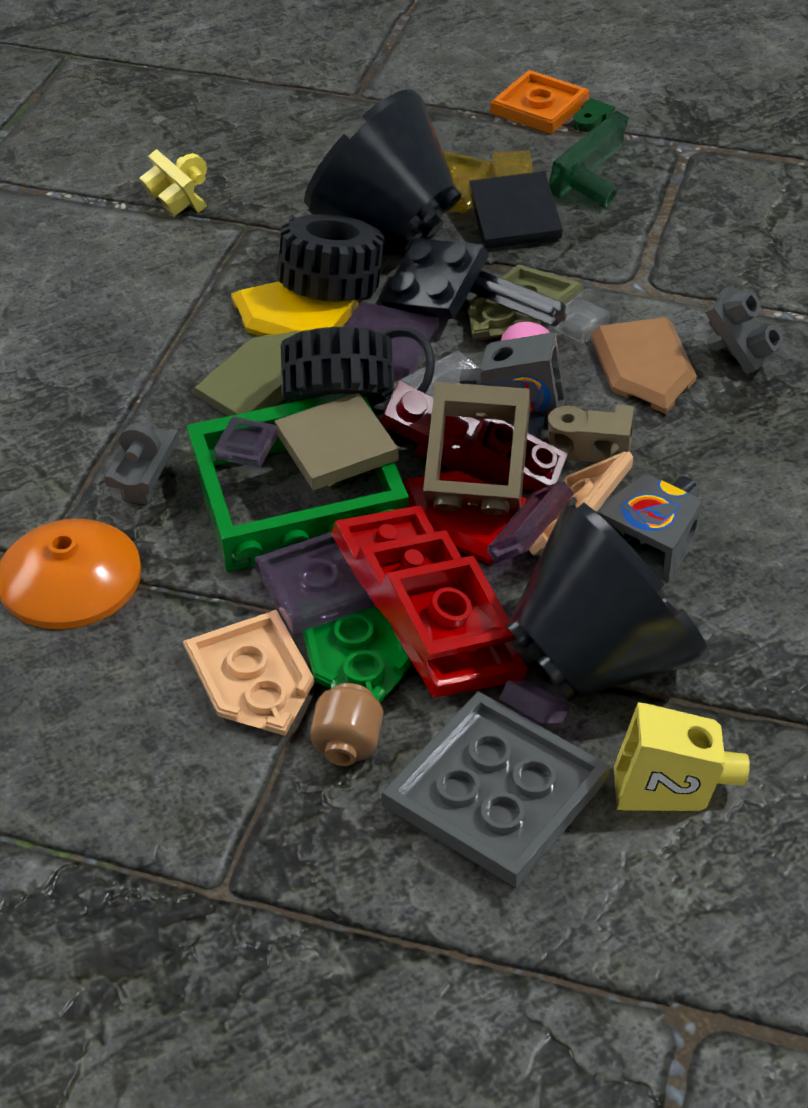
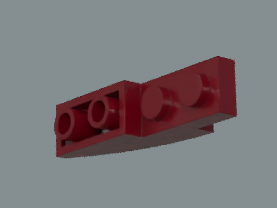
(469, 444)

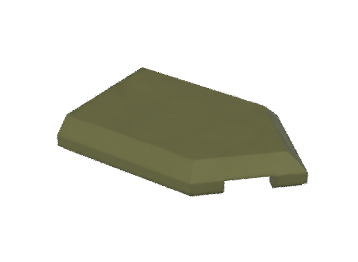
(491, 320)
(247, 378)

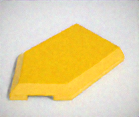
(276, 310)

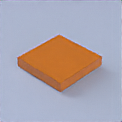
(539, 101)

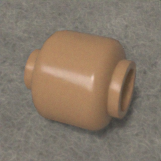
(346, 723)

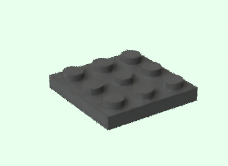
(496, 788)

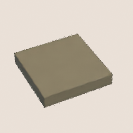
(336, 441)

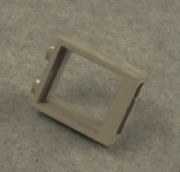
(485, 403)

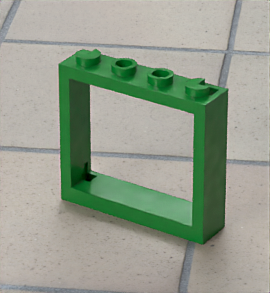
(281, 531)

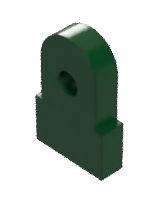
(591, 115)

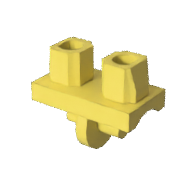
(176, 183)

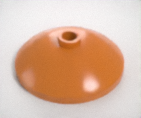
(69, 574)

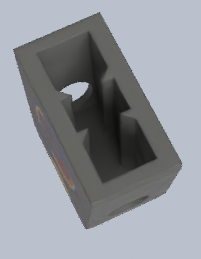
(523, 363)
(656, 520)

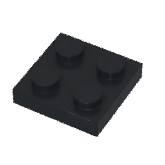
(435, 277)

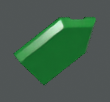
(357, 651)

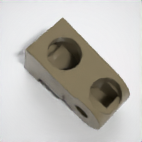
(591, 434)

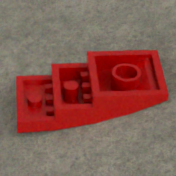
(422, 582)

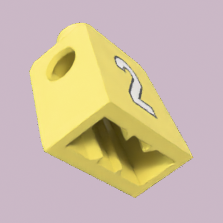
(673, 762)

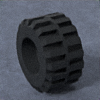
(330, 257)
(337, 363)

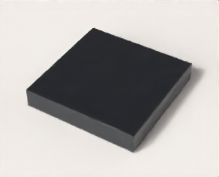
(515, 209)

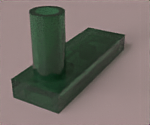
(576, 165)

